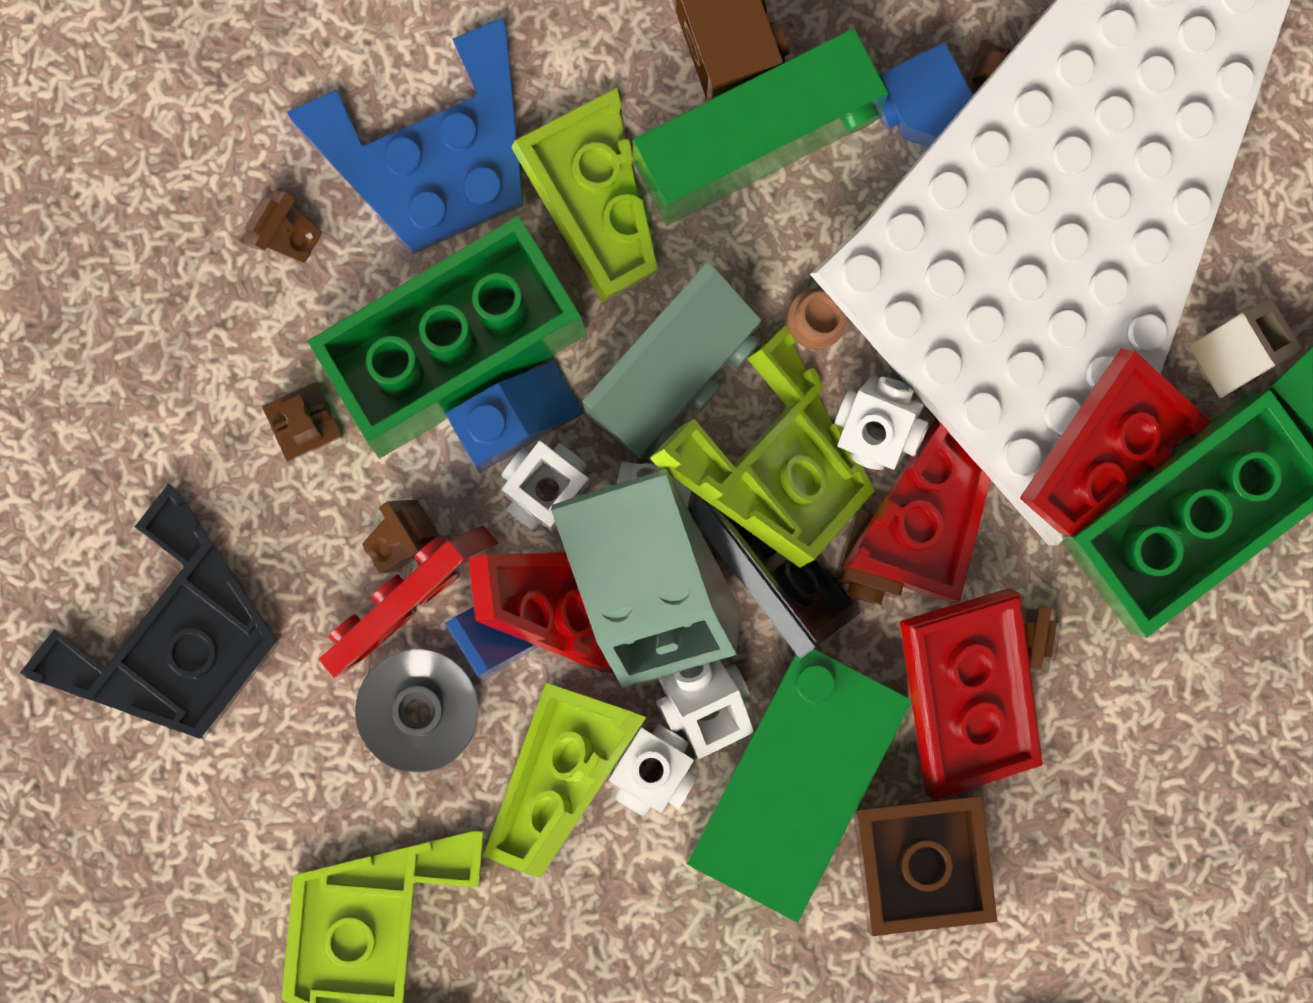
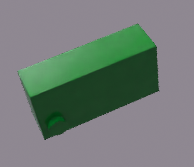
(760, 127)
(448, 336)
(1198, 514)
(799, 783)

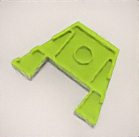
(793, 480)
(356, 920)

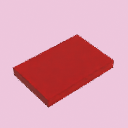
(971, 693)

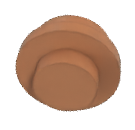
(815, 319)

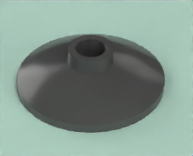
(384, 704)

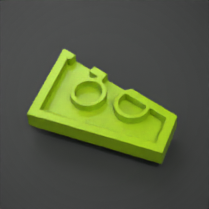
(591, 192)
(557, 775)

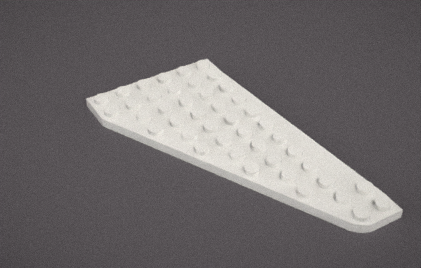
(1057, 220)

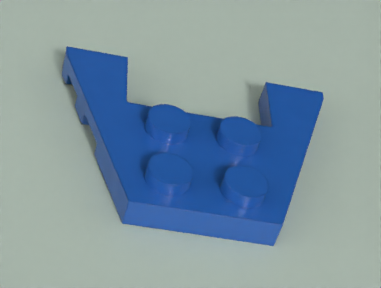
(438, 171)

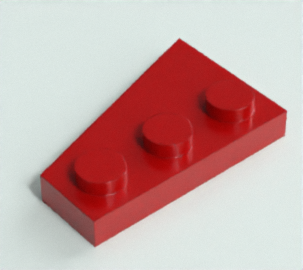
(1112, 439)
(927, 521)
(396, 598)
(536, 602)

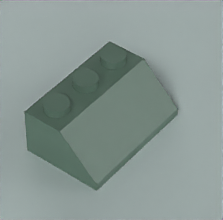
(674, 364)

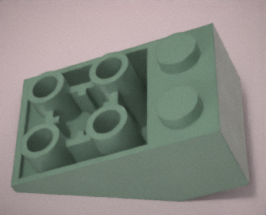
(647, 579)

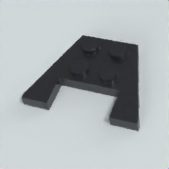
(187, 651)

